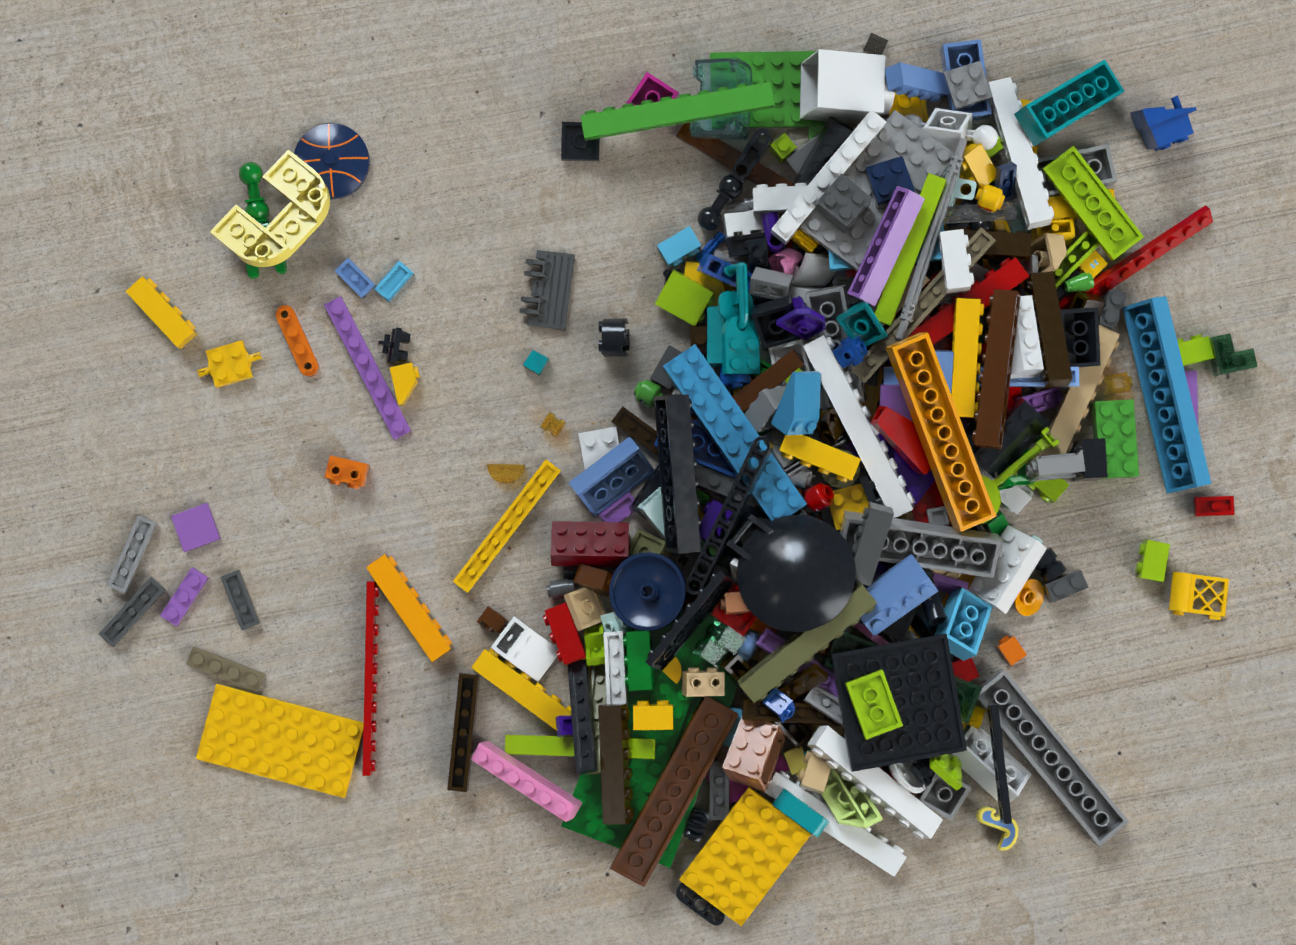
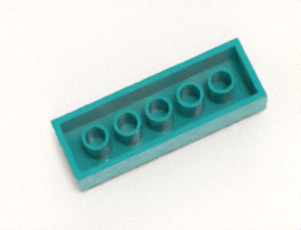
(1069, 102)

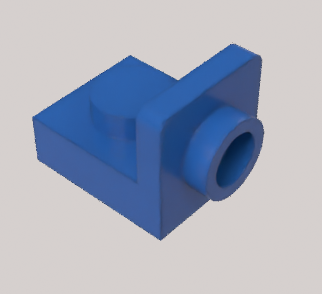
(779, 704)

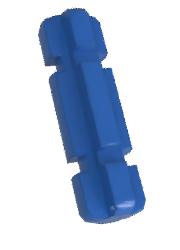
(711, 246)

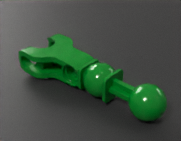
(251, 175)

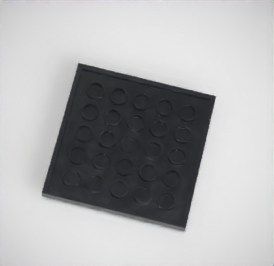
(924, 695)

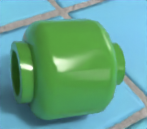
(646, 391)

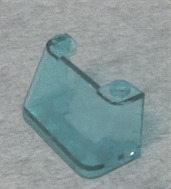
(717, 74)

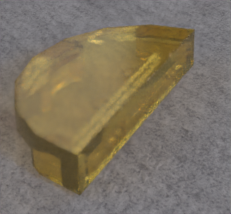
(506, 472)

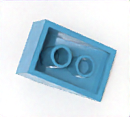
(800, 404)

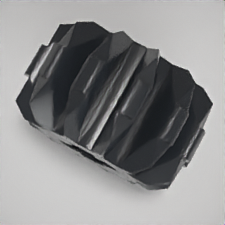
(696, 825)

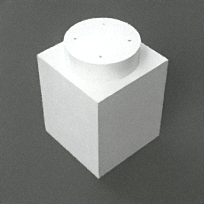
(843, 86)

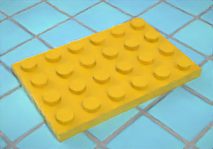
(745, 856)

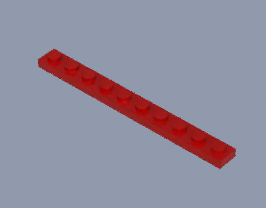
(1146, 254)
(370, 685)

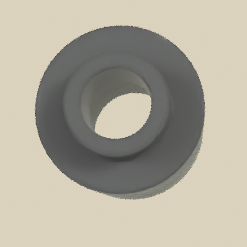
(559, 588)

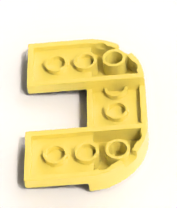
(290, 228)

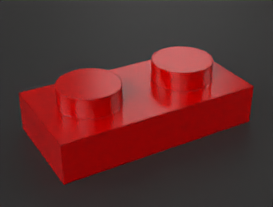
(1214, 506)

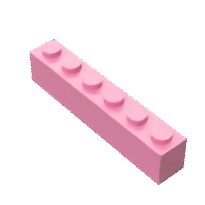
(526, 781)

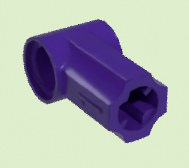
(769, 220)

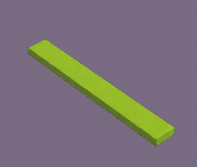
(904, 264)
(565, 746)

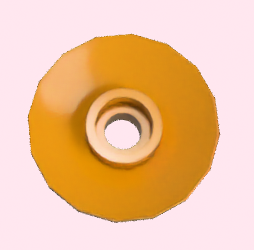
(1029, 598)

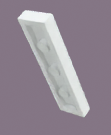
(614, 668)

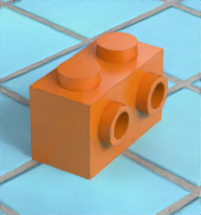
(346, 471)

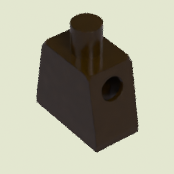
(698, 336)

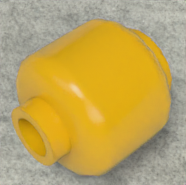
(990, 198)

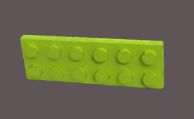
(1092, 203)

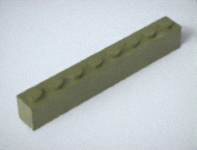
(803, 646)

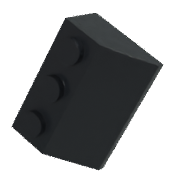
(1082, 336)

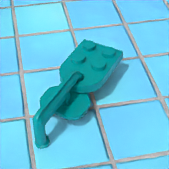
(739, 347)

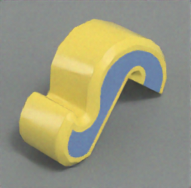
(1010, 831)

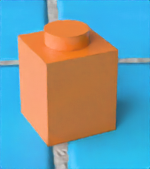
(1010, 649)

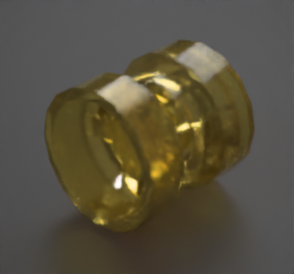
(553, 424)

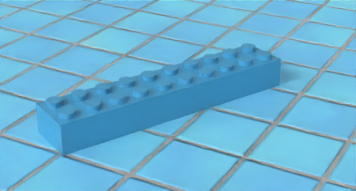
(1166, 394)
(731, 431)

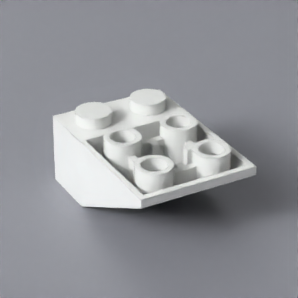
(525, 648)

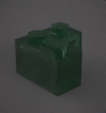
(1227, 360)
(717, 643)

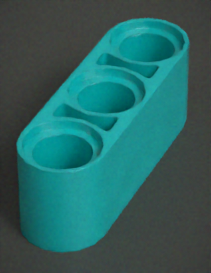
(800, 812)

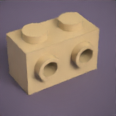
(703, 683)

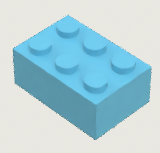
(965, 623)

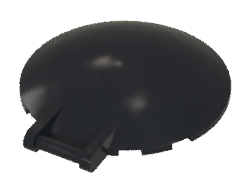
(794, 571)

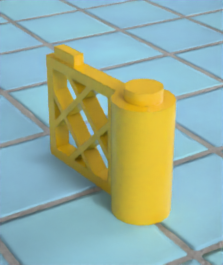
(1183, 595)

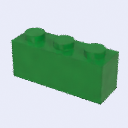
(640, 674)

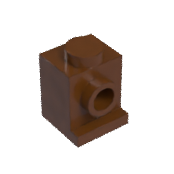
(493, 620)

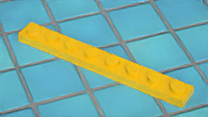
(506, 526)

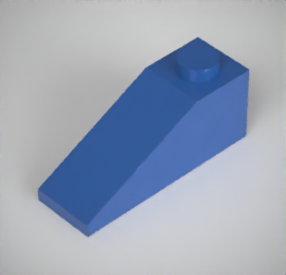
(714, 268)

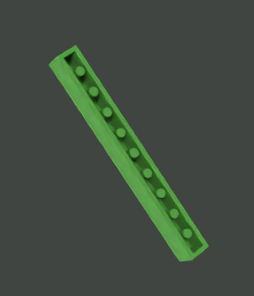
(677, 111)

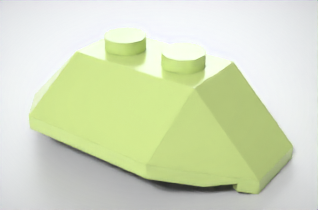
(849, 804)

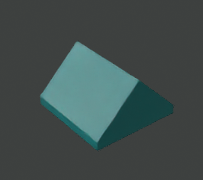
(862, 322)

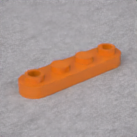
(297, 340)

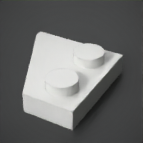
(597, 444)

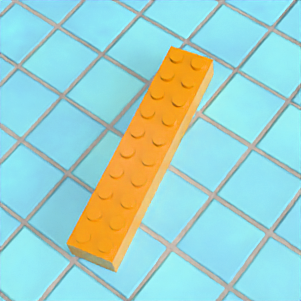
(940, 431)

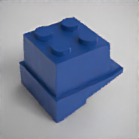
(1163, 126)

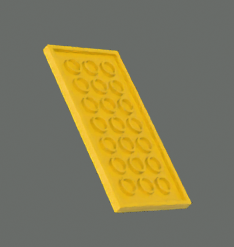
(280, 740)

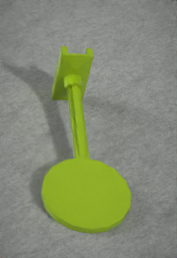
(992, 485)

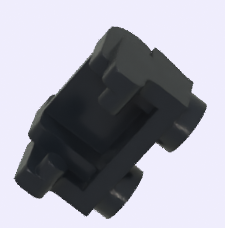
(922, 771)

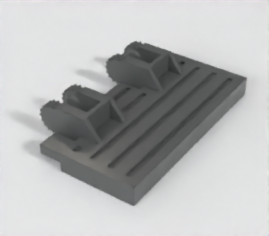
(552, 290)

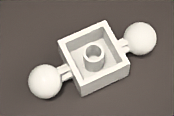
(951, 125)

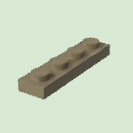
(225, 669)

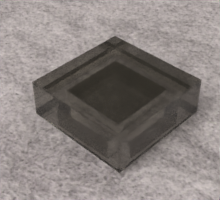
(875, 44)

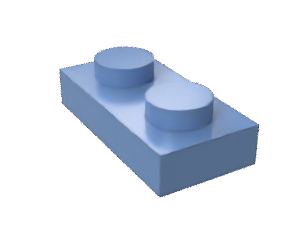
(355, 278)

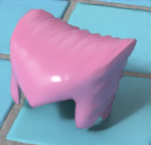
(785, 260)

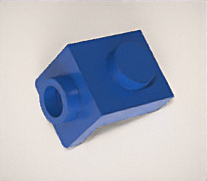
(735, 381)

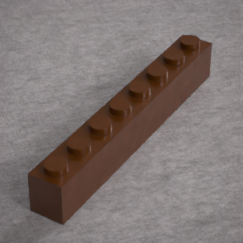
(997, 369)

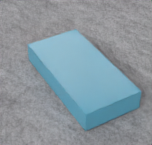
(394, 281)

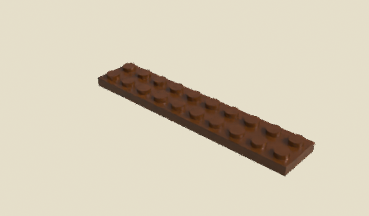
(674, 791)

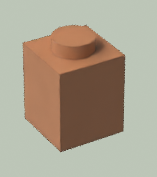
(733, 604)

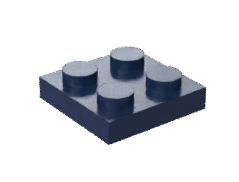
(885, 178)

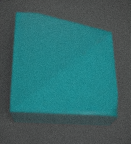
(536, 362)

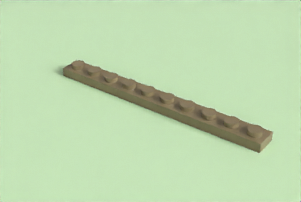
(927, 301)

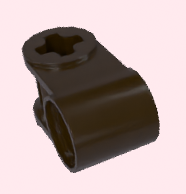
(829, 426)

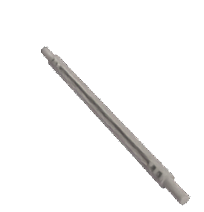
(931, 239)

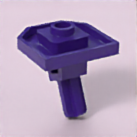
(802, 320)

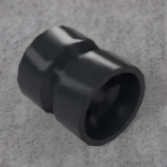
(1049, 566)

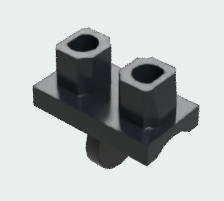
(397, 337)

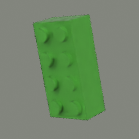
(1117, 425)

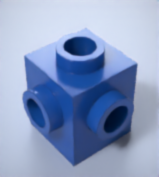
(850, 351)

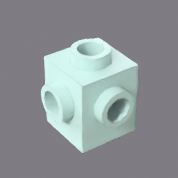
(613, 623)

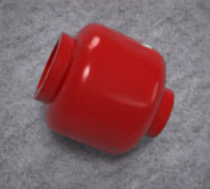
(819, 497)

